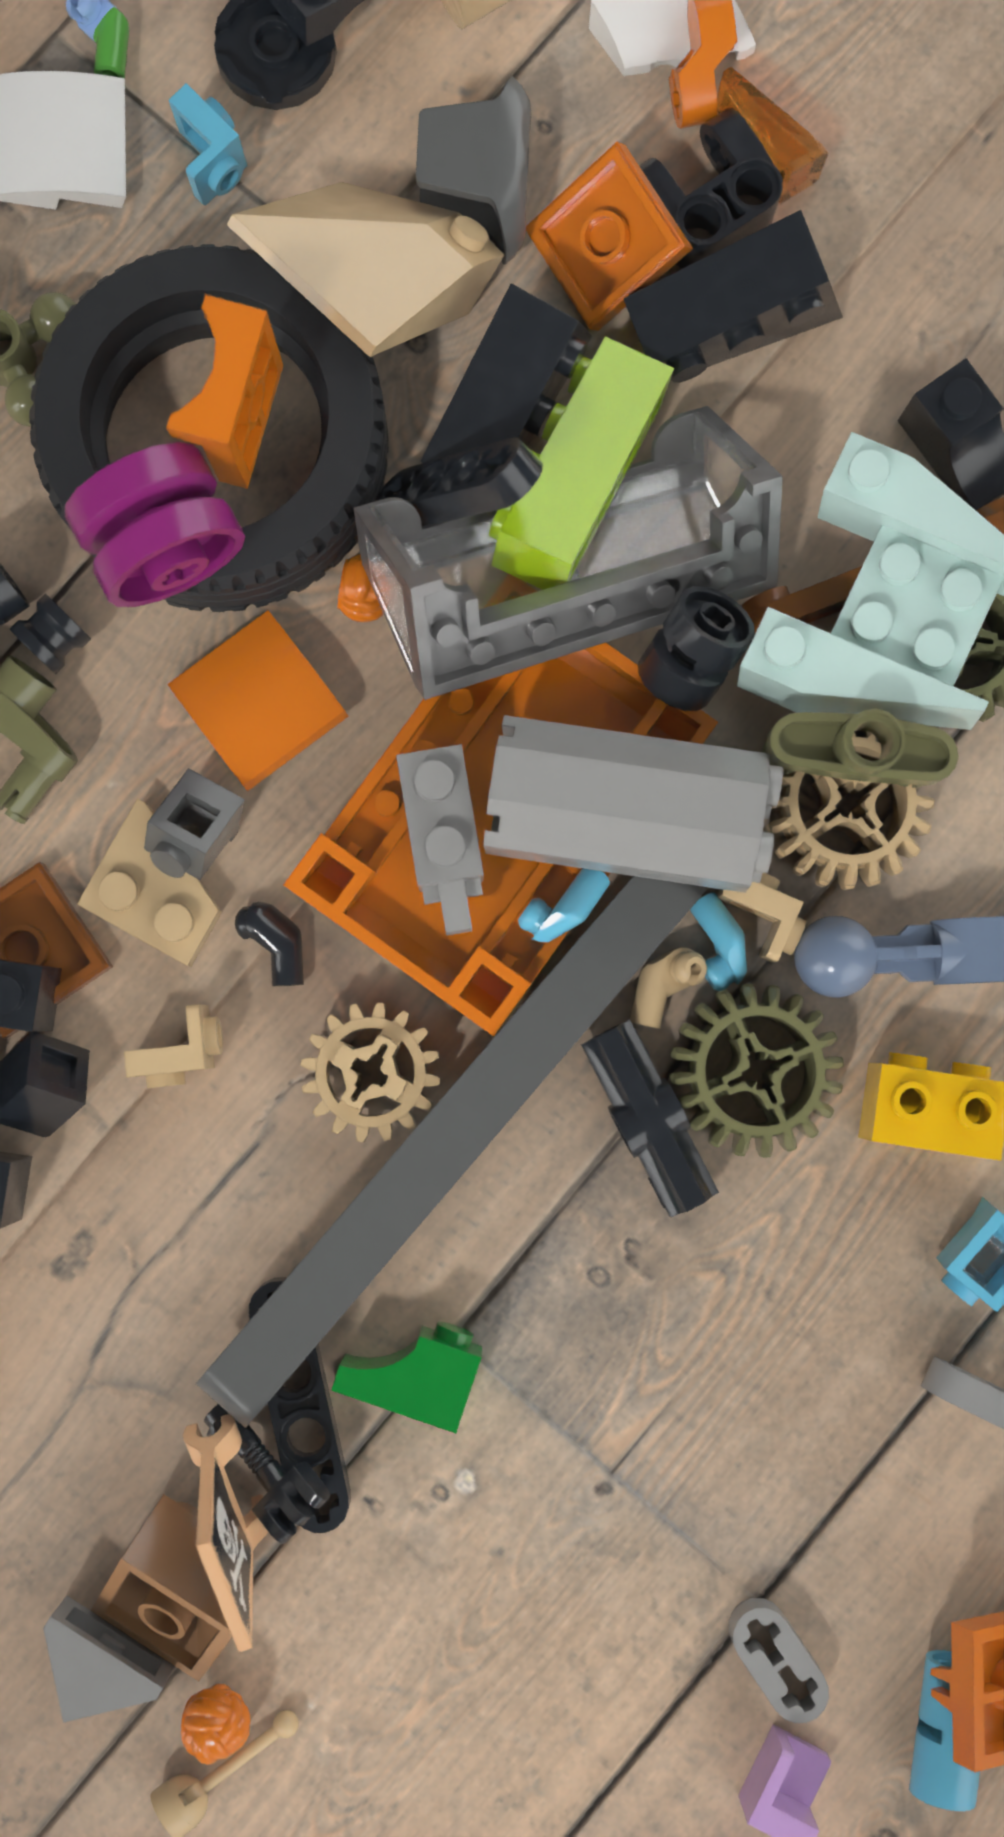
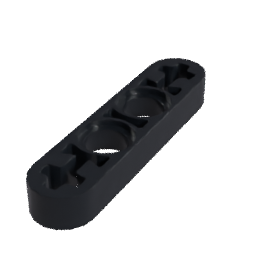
(467, 481)
(315, 1403)

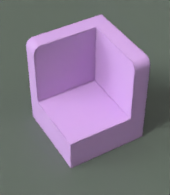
(784, 1785)

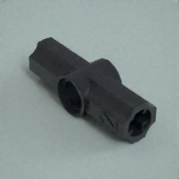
(650, 1119)

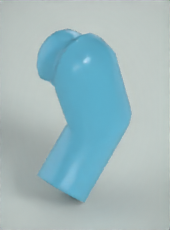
(569, 911)
(728, 940)

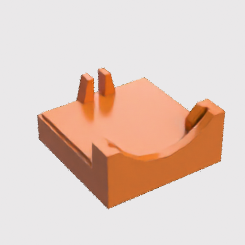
(238, 394)
(975, 1691)

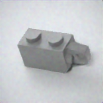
(442, 831)

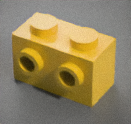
(932, 1108)

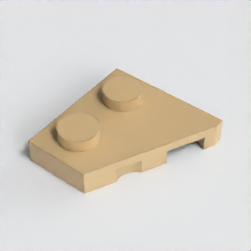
(145, 902)

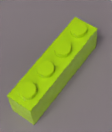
(583, 464)

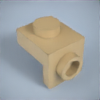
(774, 906)
(168, 1064)

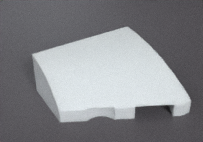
(652, 33)

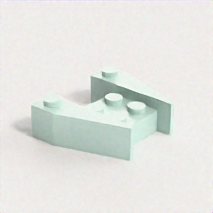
(908, 610)

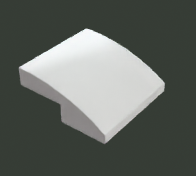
(62, 138)

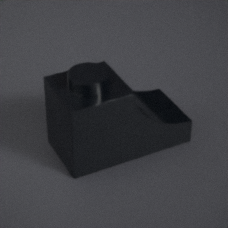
(960, 433)

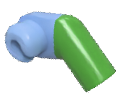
(109, 31)

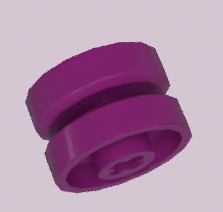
(153, 524)

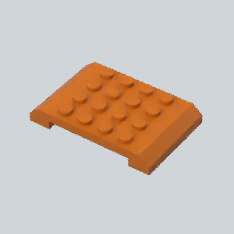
(365, 866)

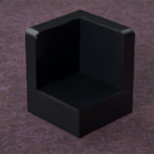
(42, 1084)

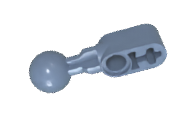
(841, 955)

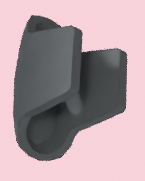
(478, 161)

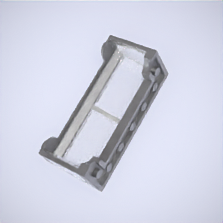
(683, 519)

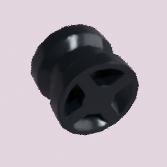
(50, 633)

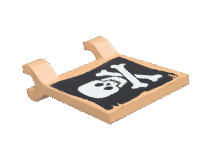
(223, 1534)

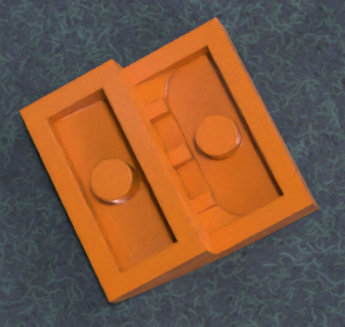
(258, 700)

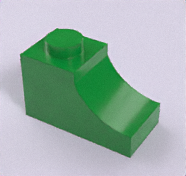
(422, 1381)

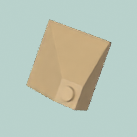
(373, 259)

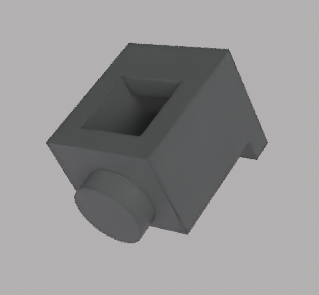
(192, 826)

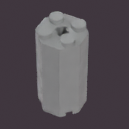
(631, 804)

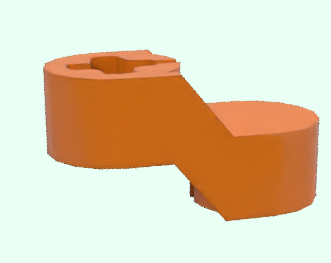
(693, 80)

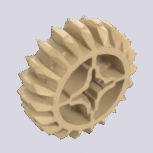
(863, 828)

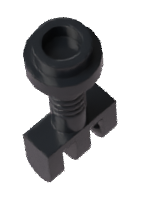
(288, 1494)

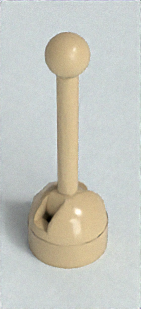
(184, 1799)

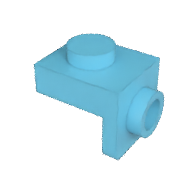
(212, 134)

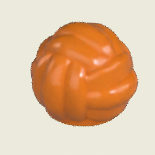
(356, 594)
(215, 1723)

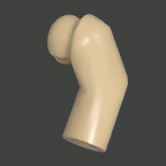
(663, 978)

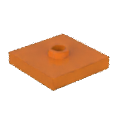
(608, 236)

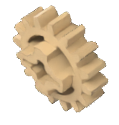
(346, 1057)

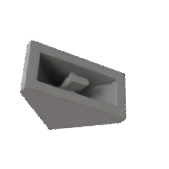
(98, 1664)

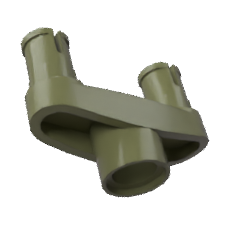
(824, 747)
(44, 750)

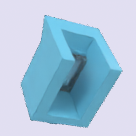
(977, 1258)

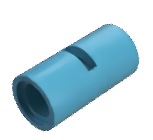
(933, 1773)

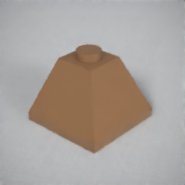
(165, 1594)

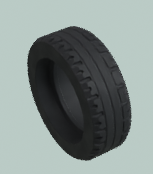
(159, 306)

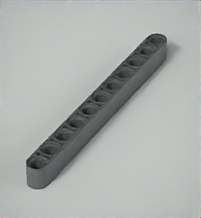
(444, 1145)

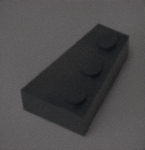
(735, 300)
(511, 376)

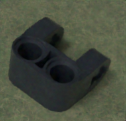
(715, 206)

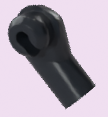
(278, 936)

